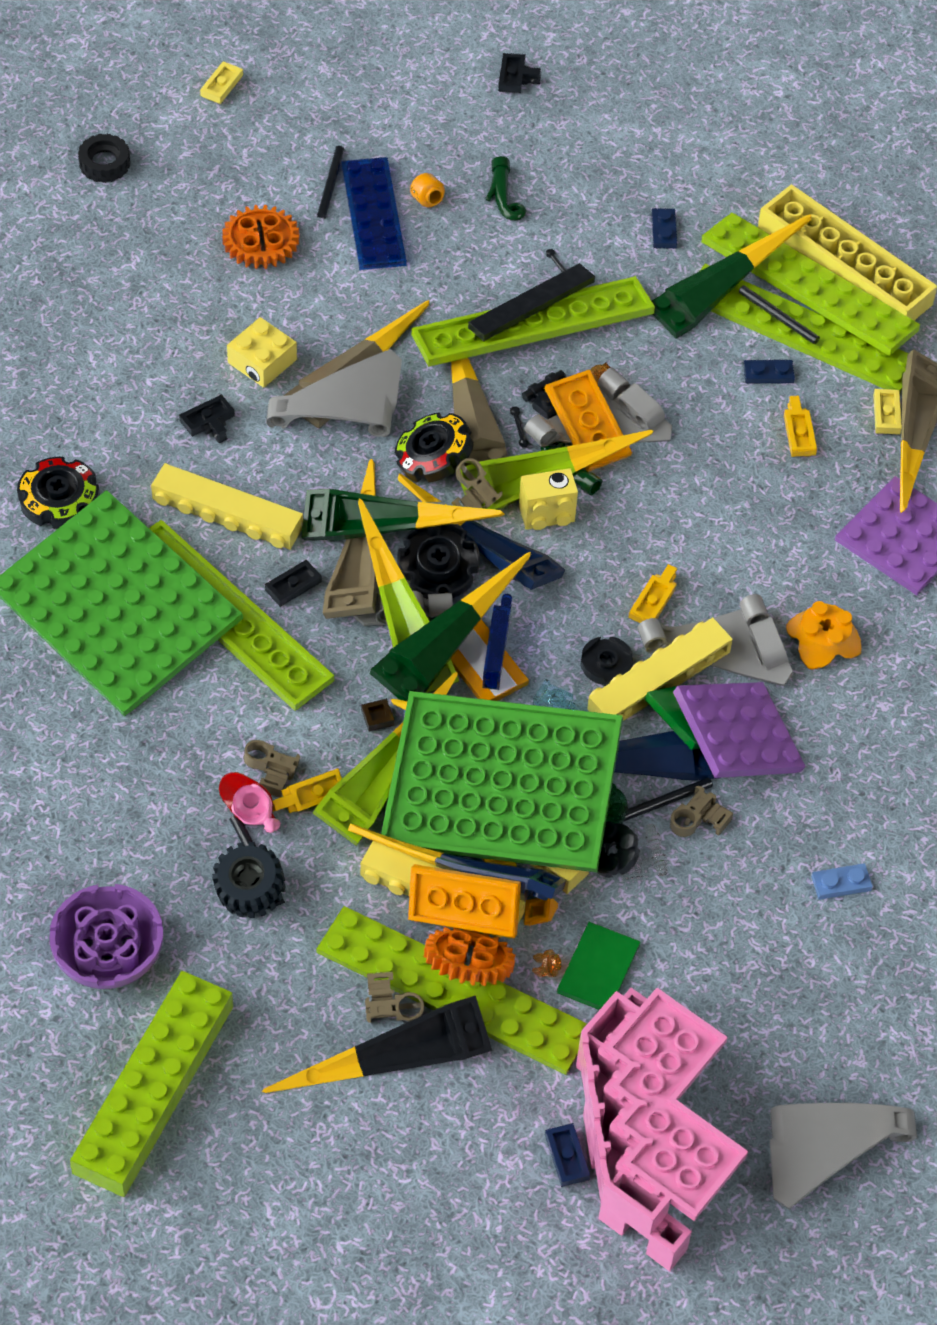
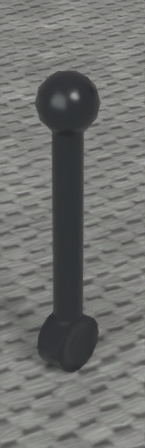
(551, 254)
(523, 442)

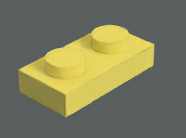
(221, 82)
(887, 411)

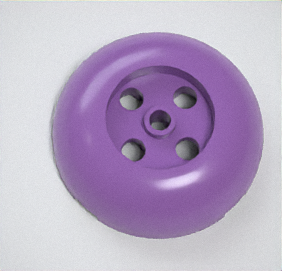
(106, 918)

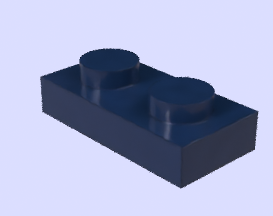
(664, 228)
(768, 371)
(567, 1155)

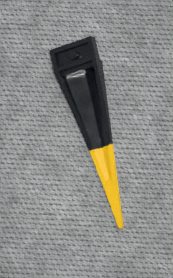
(437, 1037)

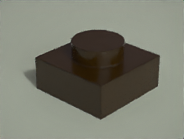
(377, 715)

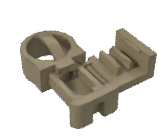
(481, 490)
(277, 764)
(705, 809)
(382, 1001)

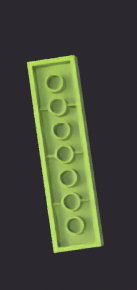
(152, 1084)

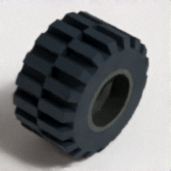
(248, 879)

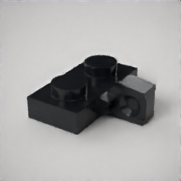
(515, 73)
(208, 418)

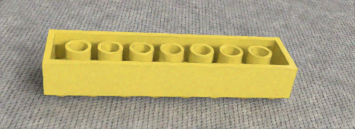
(848, 253)

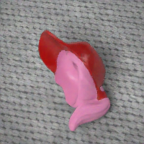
(248, 801)

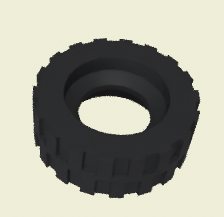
(104, 172)

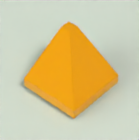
(542, 911)

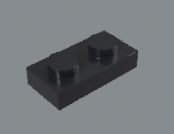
(293, 583)

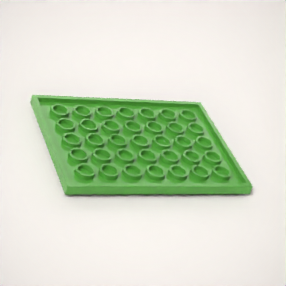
(116, 602)
(503, 780)

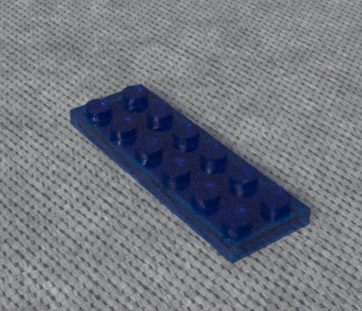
(373, 213)

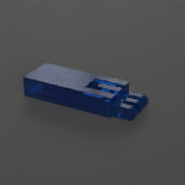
(497, 643)

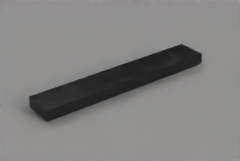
(531, 302)

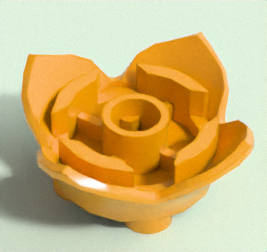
(818, 646)

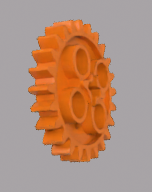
(243, 239)
(489, 960)

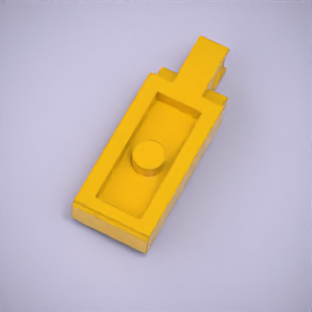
(799, 429)
(654, 595)
(307, 792)

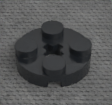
(606, 648)
(627, 854)

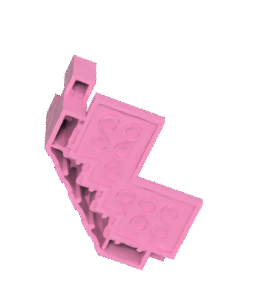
(639, 1137)

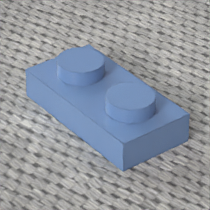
(841, 881)

